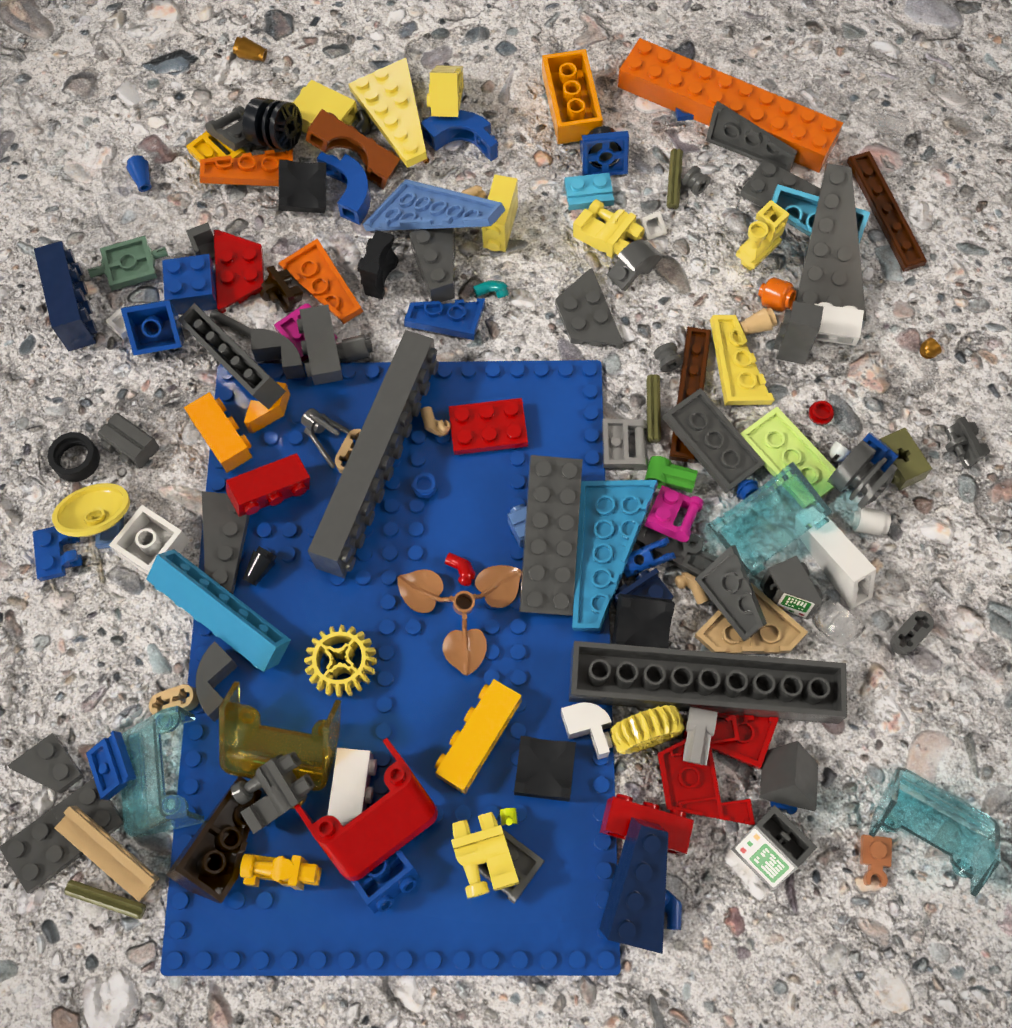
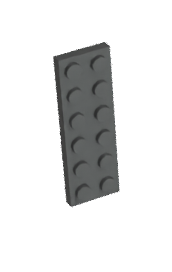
(551, 535)

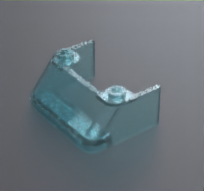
(943, 822)

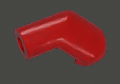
(463, 566)

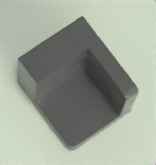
(202, 240)

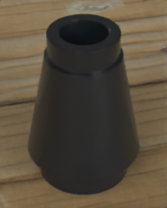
(259, 565)

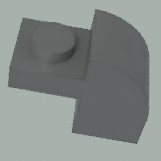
(634, 259)

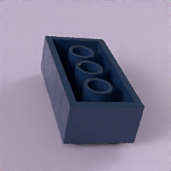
(65, 296)

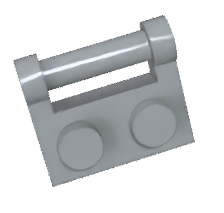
(617, 446)

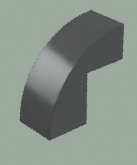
(271, 345)
(211, 671)

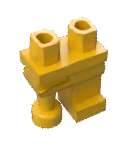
(286, 872)

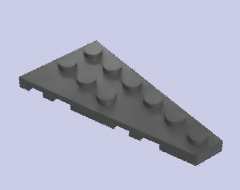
(833, 254)

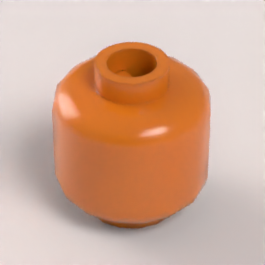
(777, 294)

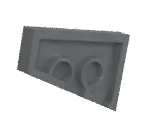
(732, 593)

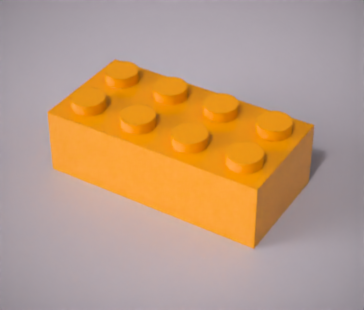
(571, 95)

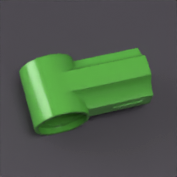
(670, 474)

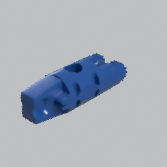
(632, 567)

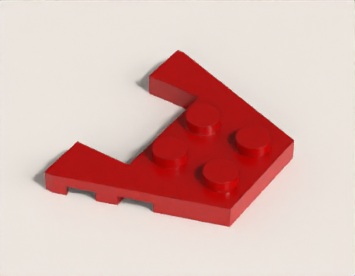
(695, 787)

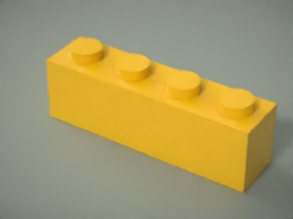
(478, 737)

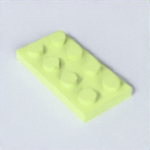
(781, 443)

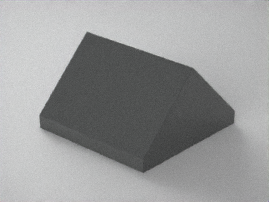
(790, 777)

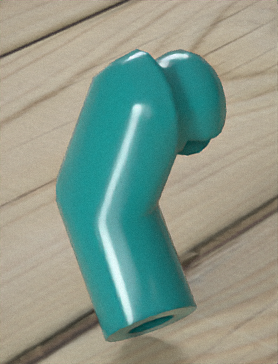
(491, 286)

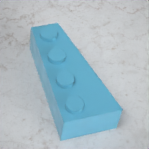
(802, 209)

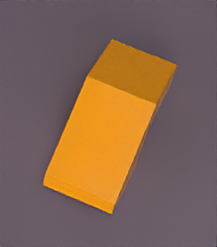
(259, 416)

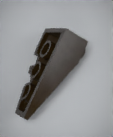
(214, 854)

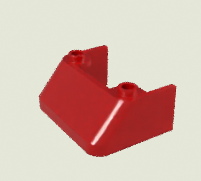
(378, 829)

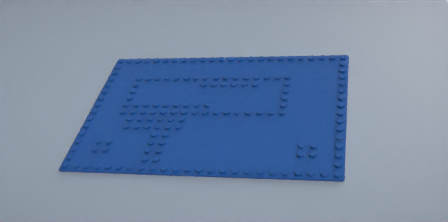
(410, 698)

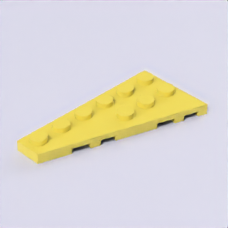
(392, 107)

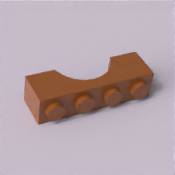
(330, 133)

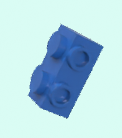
(386, 882)

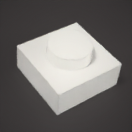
(117, 324)

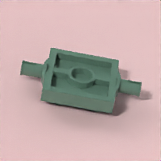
(128, 263)

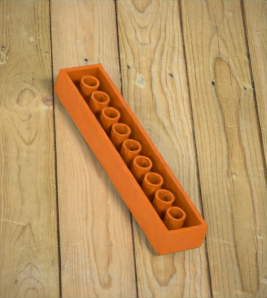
(696, 88)

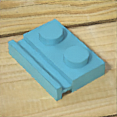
(585, 189)

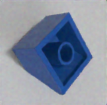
(153, 327)

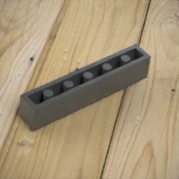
(232, 356)

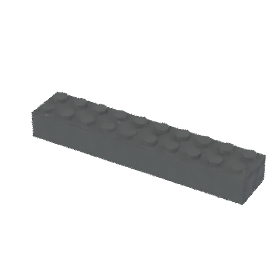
(374, 455)
(708, 681)

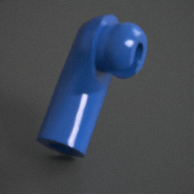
(674, 911)

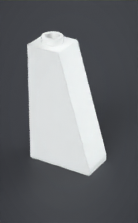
(841, 562)

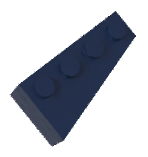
(638, 890)

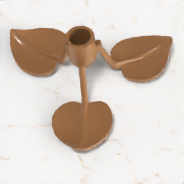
(461, 648)

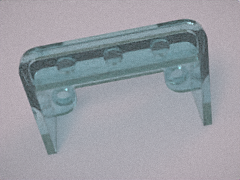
(144, 799)

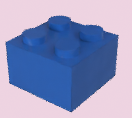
(190, 282)

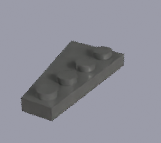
(747, 139)
(223, 538)

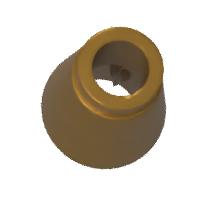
(247, 49)

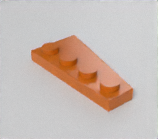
(244, 170)
(319, 277)

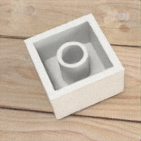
(146, 537)

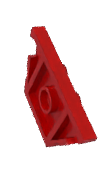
(237, 269)

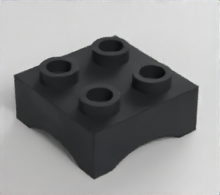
(302, 186)
(377, 264)
(643, 621)
(545, 769)

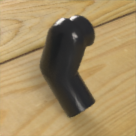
(363, 125)

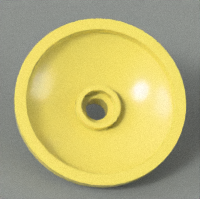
(91, 510)

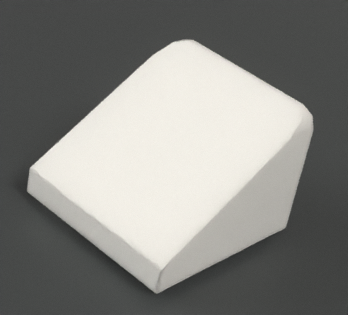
(653, 226)

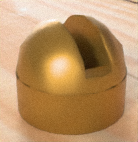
(930, 348)

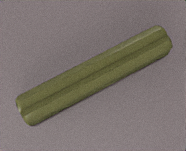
(674, 179)
(653, 409)
(105, 899)

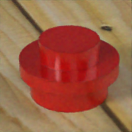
(821, 412)

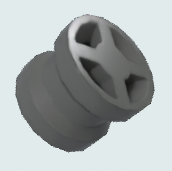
(696, 180)
(668, 357)

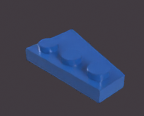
(451, 319)

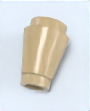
(759, 322)

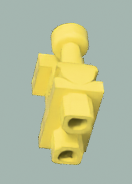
(763, 235)
(609, 236)
(483, 847)

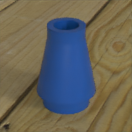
(139, 171)

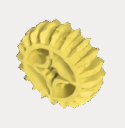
(335, 669)
(647, 729)

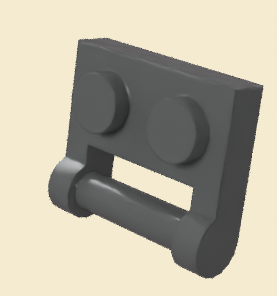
(231, 136)
(525, 864)

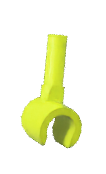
(508, 816)

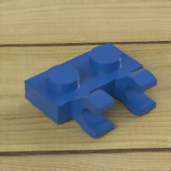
(50, 556)

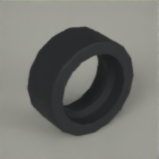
(65, 442)

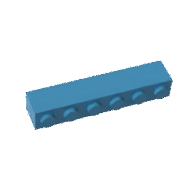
(218, 610)

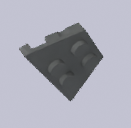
(587, 313)

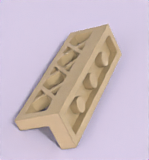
(106, 852)

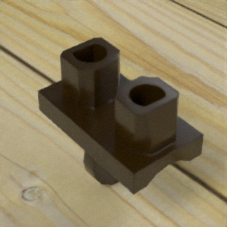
(276, 289)

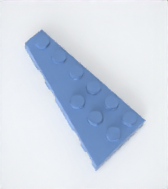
(432, 207)

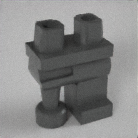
(281, 790)

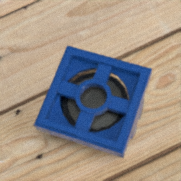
(603, 148)

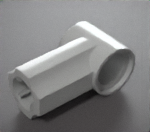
(699, 729)

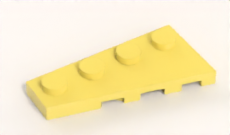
(736, 365)

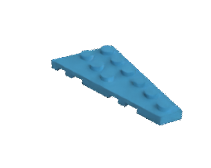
(607, 532)

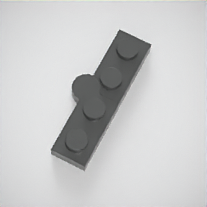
(688, 554)

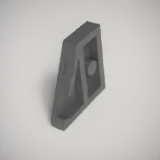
(48, 765)

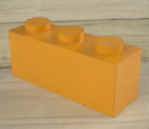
(219, 431)

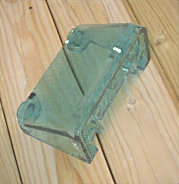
(770, 518)

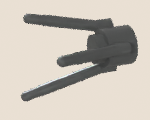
(318, 423)

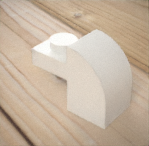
(588, 719)

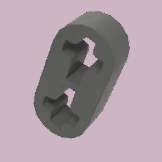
(916, 637)

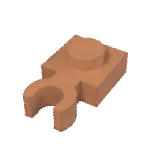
(875, 853)

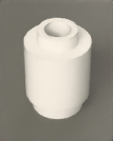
(870, 521)

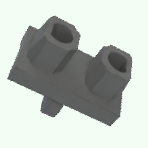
(964, 442)

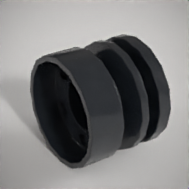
(272, 123)

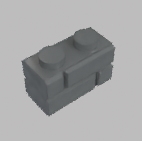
(127, 440)

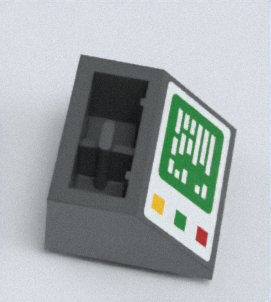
(791, 588)
(774, 848)

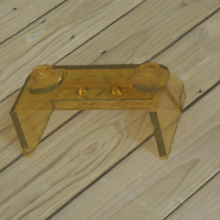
(248, 744)

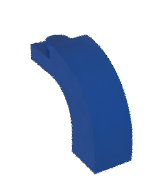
(466, 127)
(356, 198)

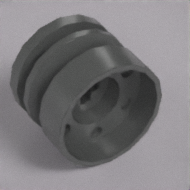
(862, 474)

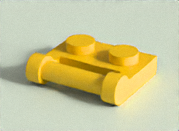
(204, 148)

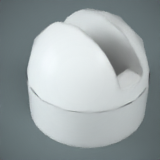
(840, 450)

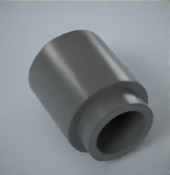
(354, 348)

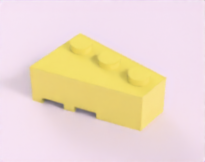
(445, 90)

